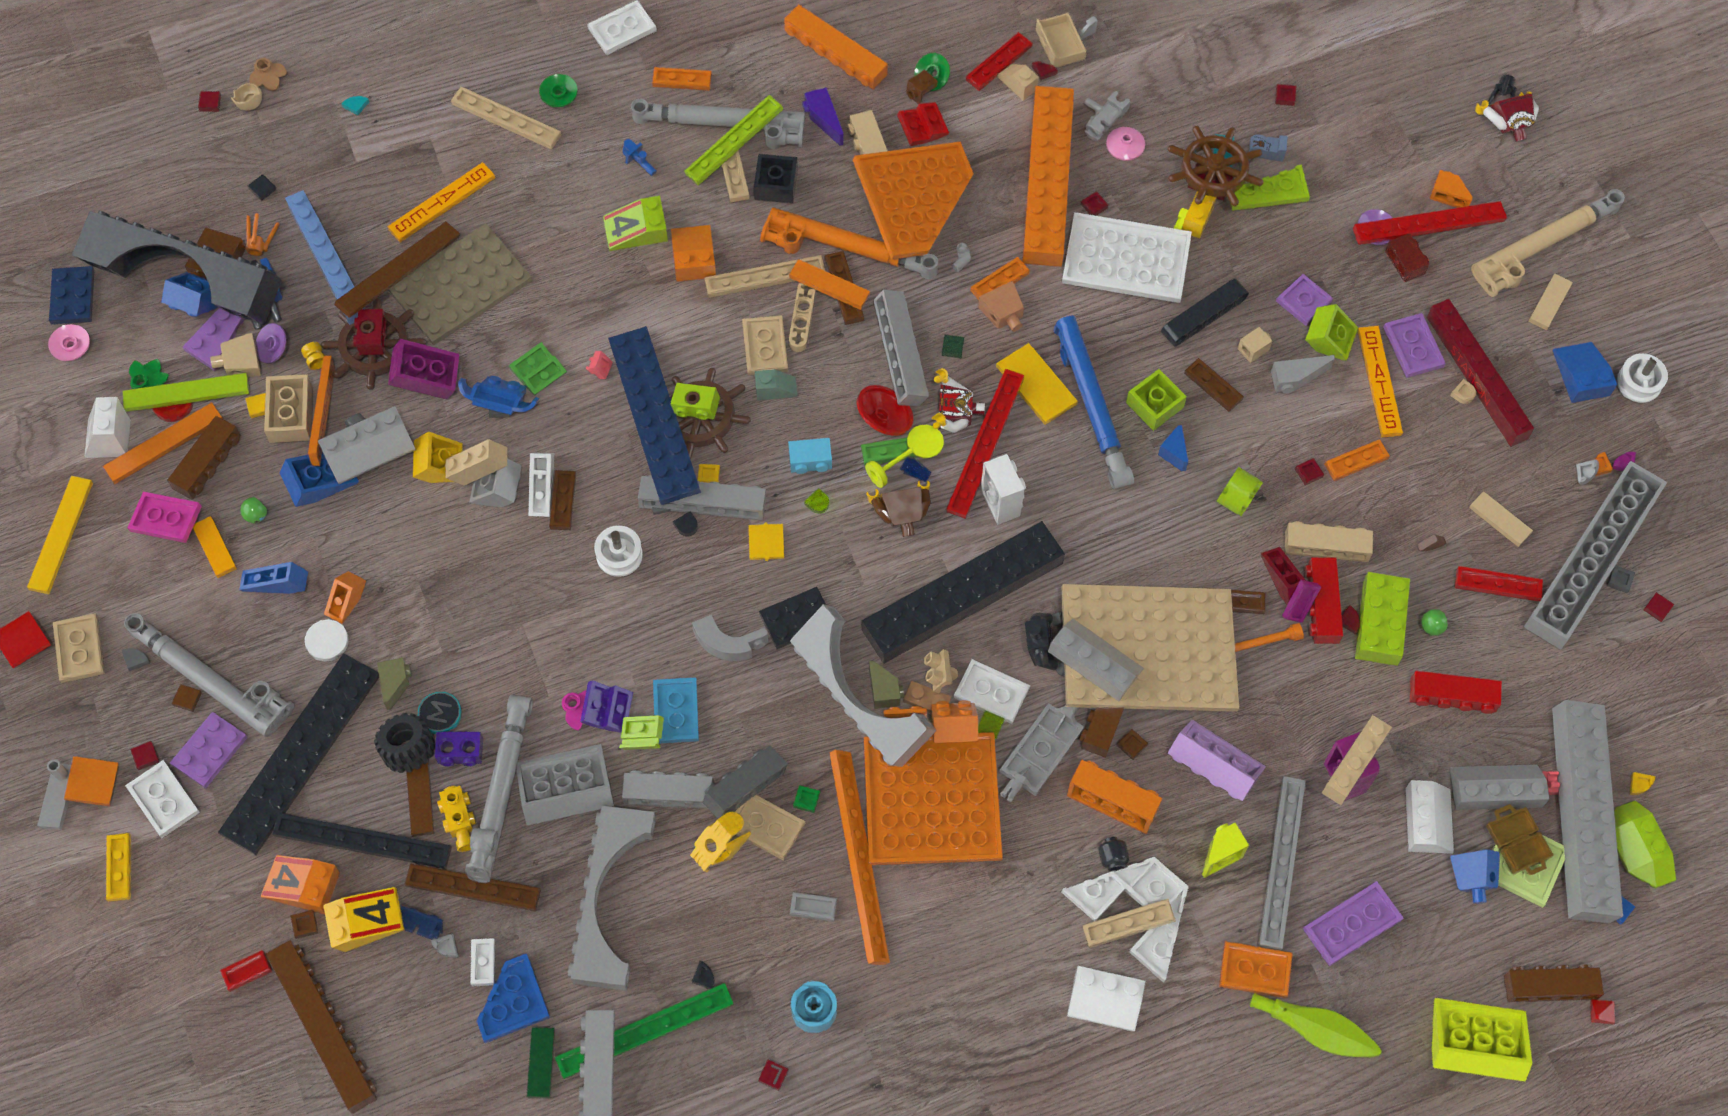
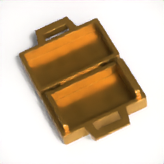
(1524, 849)

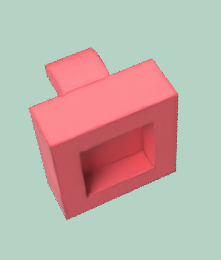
(599, 365)
(1552, 782)

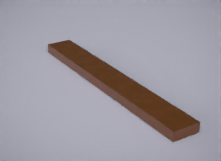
(397, 269)

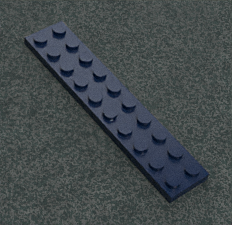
(654, 416)

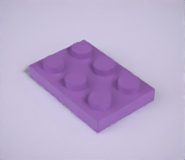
(1414, 345)
(208, 750)

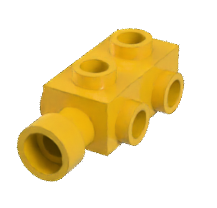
(457, 809)

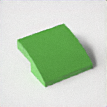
(537, 369)

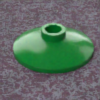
(932, 62)
(555, 85)

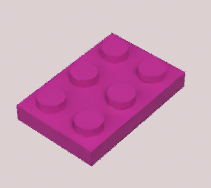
(164, 517)

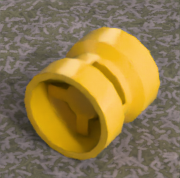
(313, 354)

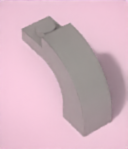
(725, 646)

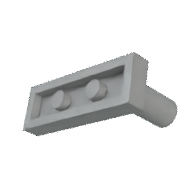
(54, 805)

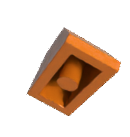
(1450, 190)
(344, 596)

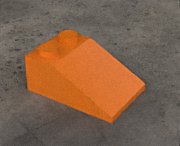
(693, 253)

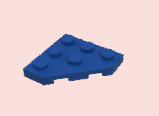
(513, 1001)

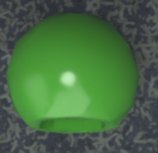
(253, 510)
(1434, 622)

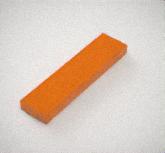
(829, 284)

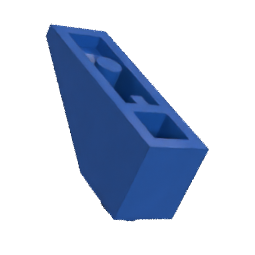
(277, 578)

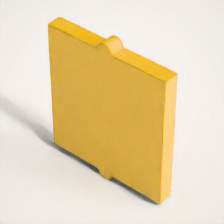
(766, 541)

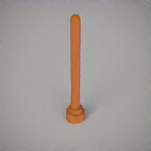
(1294, 633)

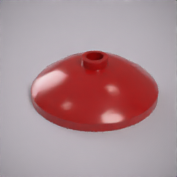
(881, 411)

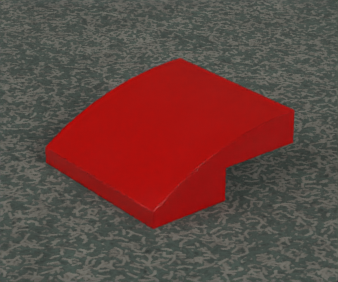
(923, 124)
(22, 639)

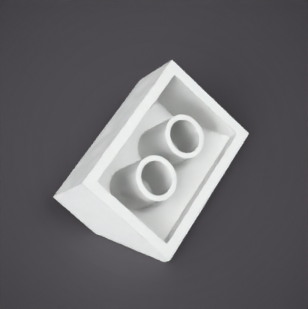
(1429, 817)
(1106, 998)

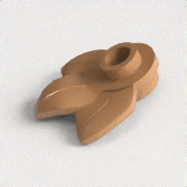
(269, 75)

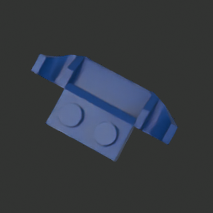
(497, 395)

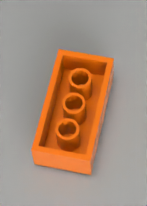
(1114, 796)

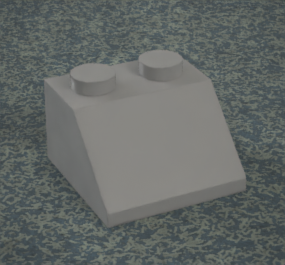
(498, 487)

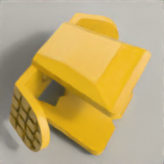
(720, 833)

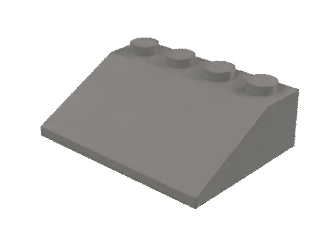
(564, 784)

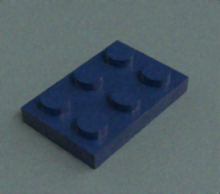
(71, 295)

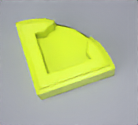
(1181, 216)

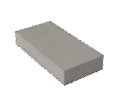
(813, 907)

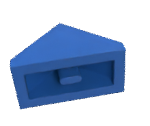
(1174, 449)

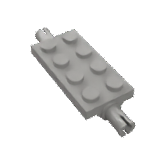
(1041, 750)

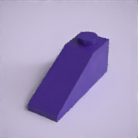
(823, 114)

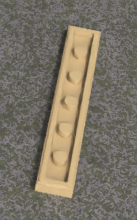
(506, 117)
(755, 277)

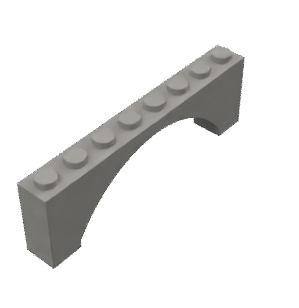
(820, 646)
(616, 834)

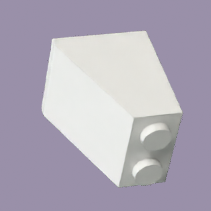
(107, 429)

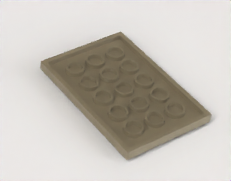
(460, 284)

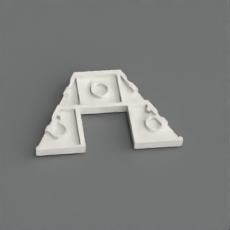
(1147, 884)

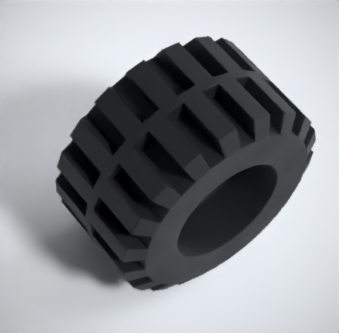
(412, 753)

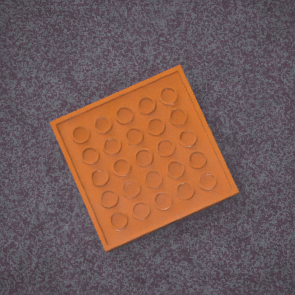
(935, 805)

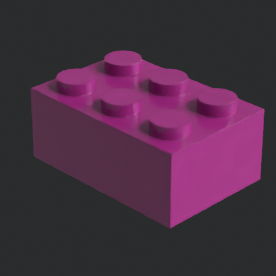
(423, 369)
(1336, 756)

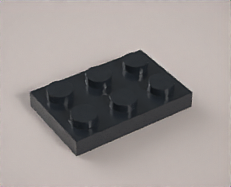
(790, 615)

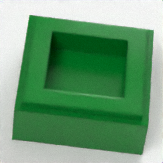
(806, 799)

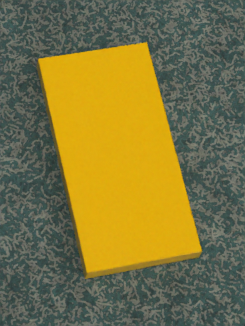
(1041, 386)

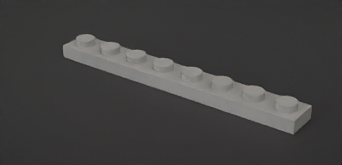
(1282, 863)

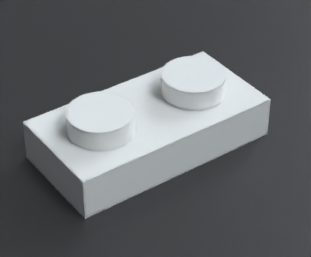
(482, 962)

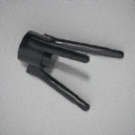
(1505, 87)

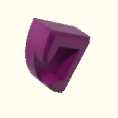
(1623, 460)

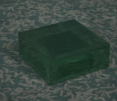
(952, 346)

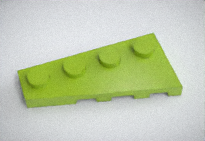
(1277, 190)

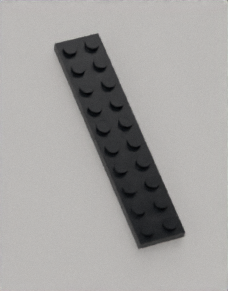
(299, 754)

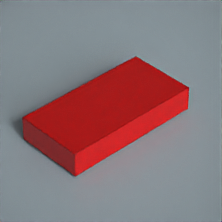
(246, 970)

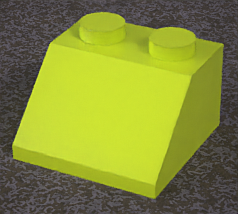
(1225, 849)

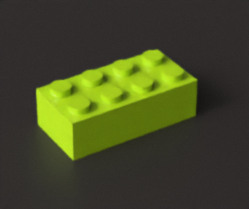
(1382, 618)

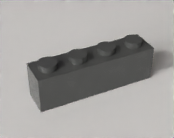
(745, 782)

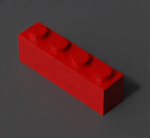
(1326, 608)
(1455, 692)

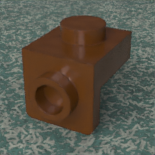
(920, 85)

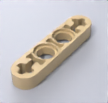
(804, 315)

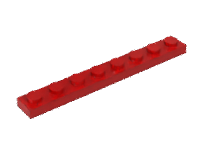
(1429, 222)
(985, 443)

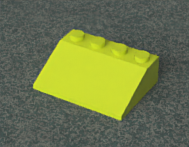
(1480, 1040)

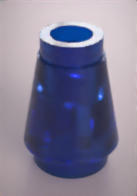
(915, 469)

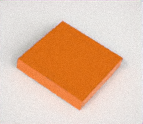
(91, 781)

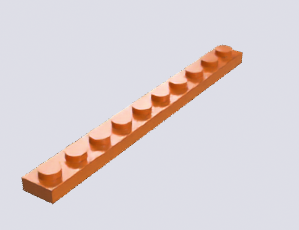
(858, 856)

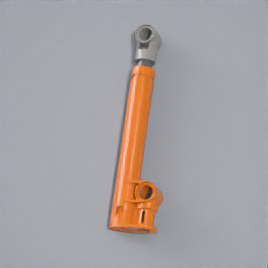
(786, 226)

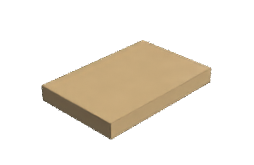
(765, 344)
(78, 648)
(769, 826)

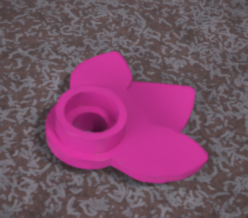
(573, 714)

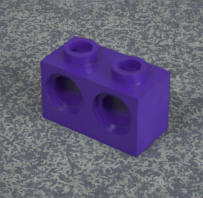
(460, 742)

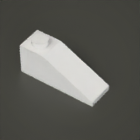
(541, 483)

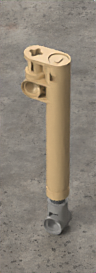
(1498, 269)

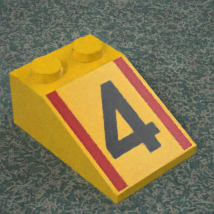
(363, 918)

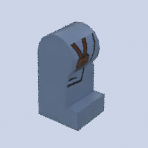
(1271, 147)

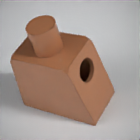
(1003, 306)

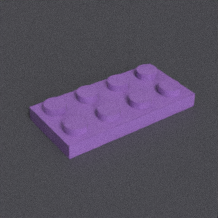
(1353, 923)

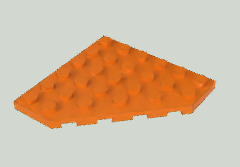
(913, 193)

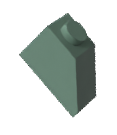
(774, 385)

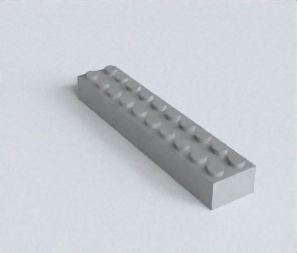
(1595, 555)
(1587, 812)

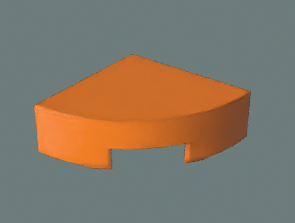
(1604, 464)

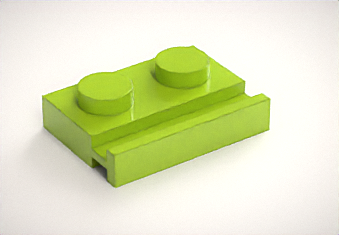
(641, 732)

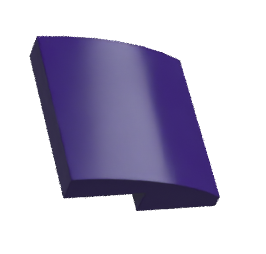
(606, 706)

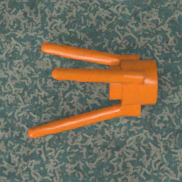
(255, 244)

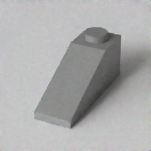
(1294, 374)

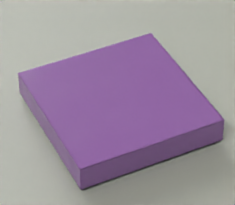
(1303, 299)

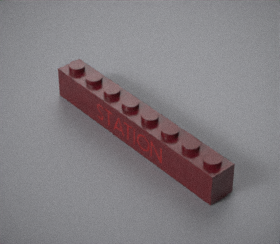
(1480, 372)

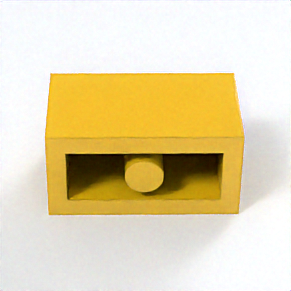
(1198, 215)

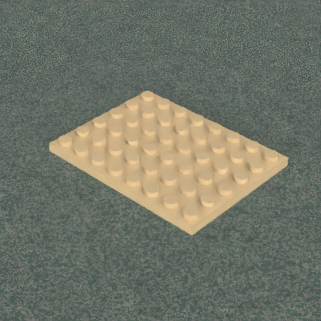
(1171, 632)

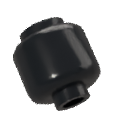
(1113, 854)

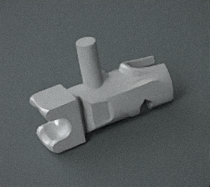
(1105, 115)

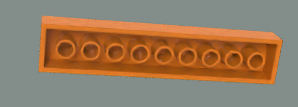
(1048, 176)

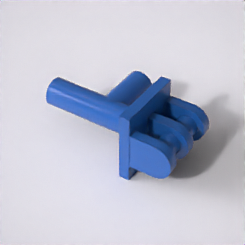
(634, 152)

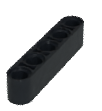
(1204, 312)

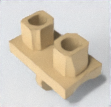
(941, 670)

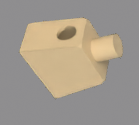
(238, 356)

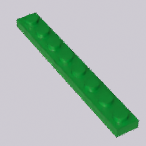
(654, 1026)

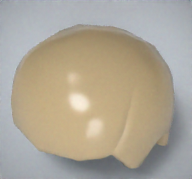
(247, 97)

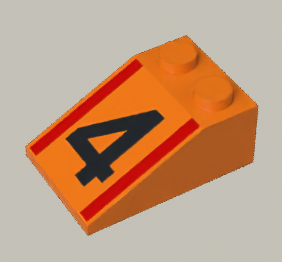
(301, 883)

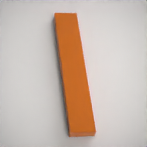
(161, 444)

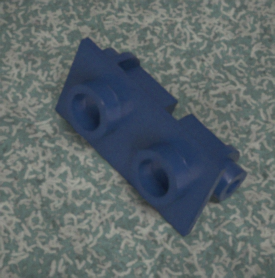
(429, 925)

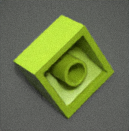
(1331, 332)

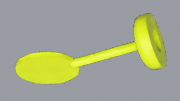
(922, 441)

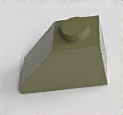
(393, 680)
(885, 687)

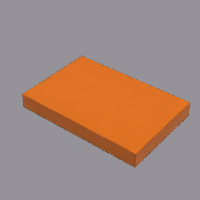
(1255, 969)

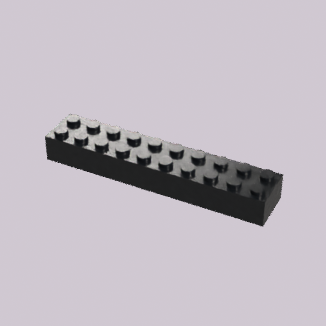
(962, 592)

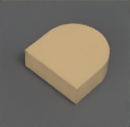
(1464, 392)

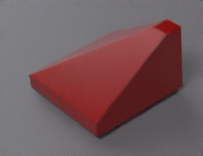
(1602, 1011)

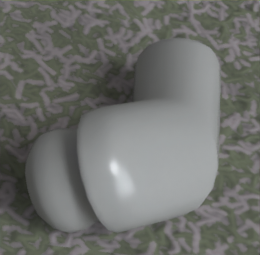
(963, 257)

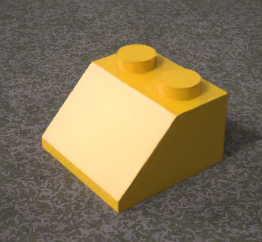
(431, 457)

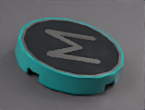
(440, 712)

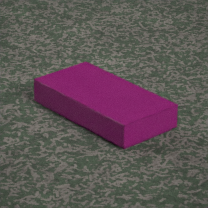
(1301, 601)

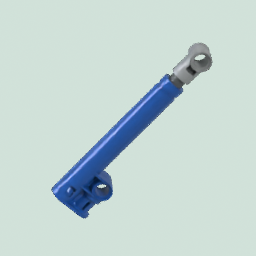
(1074, 353)

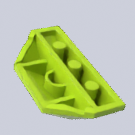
(1643, 845)

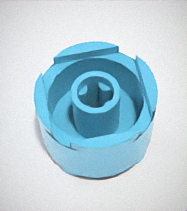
(825, 1013)

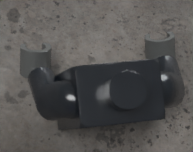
(1039, 640)

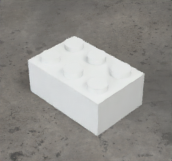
(1002, 488)

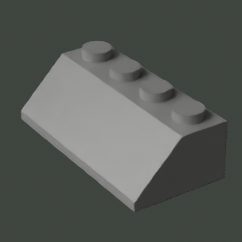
(366, 445)
(1095, 659)
(1498, 786)

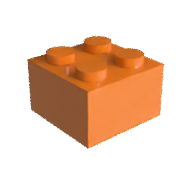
(955, 721)

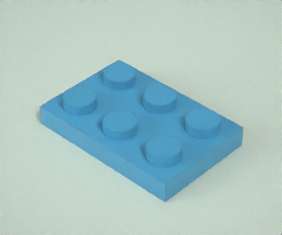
(679, 706)

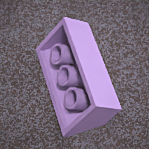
(1216, 760)

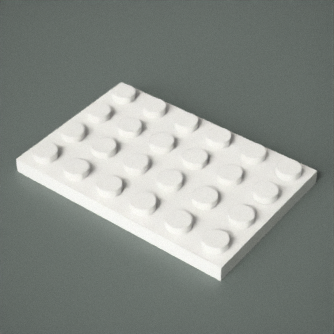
(1127, 257)

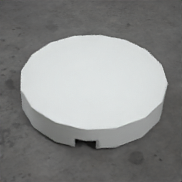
(326, 640)

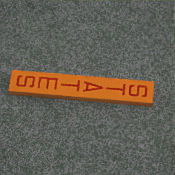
(321, 410)

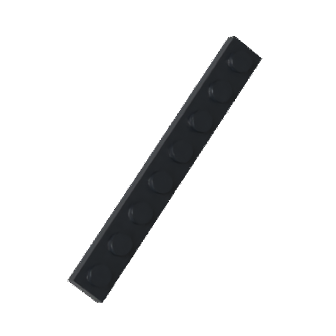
(362, 840)

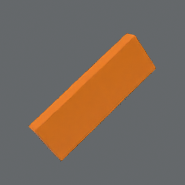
(682, 78)
(1012, 271)
(1357, 460)

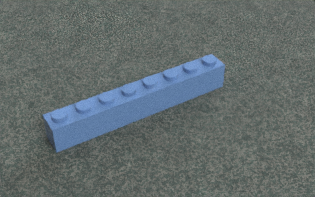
(320, 246)

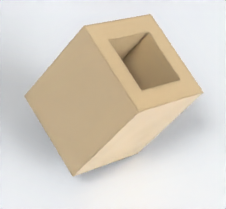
(1255, 344)

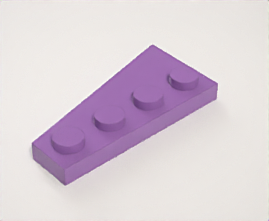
(207, 339)

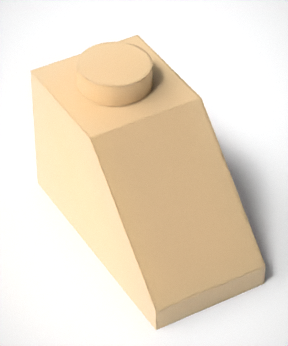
(1019, 80)

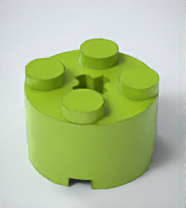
(1239, 491)

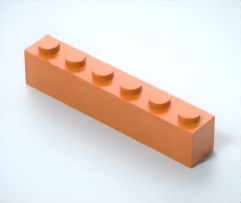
(835, 47)

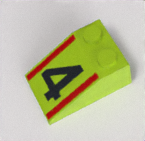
(636, 224)

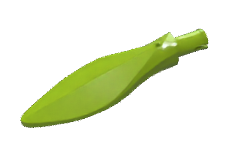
(1321, 1027)

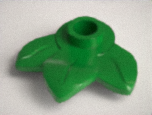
(148, 373)

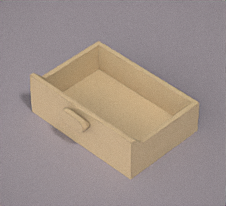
(1060, 40)

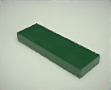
(541, 1063)

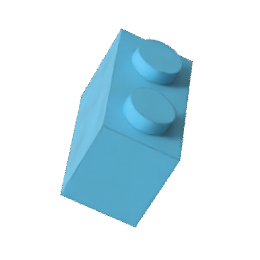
(810, 455)

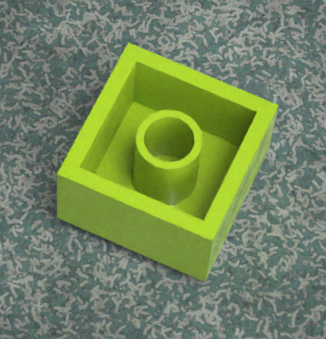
(1156, 399)

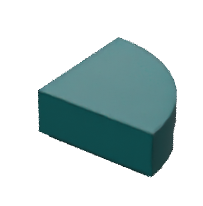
(355, 104)

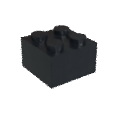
(775, 178)

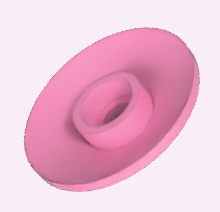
(1124, 149)
(66, 336)

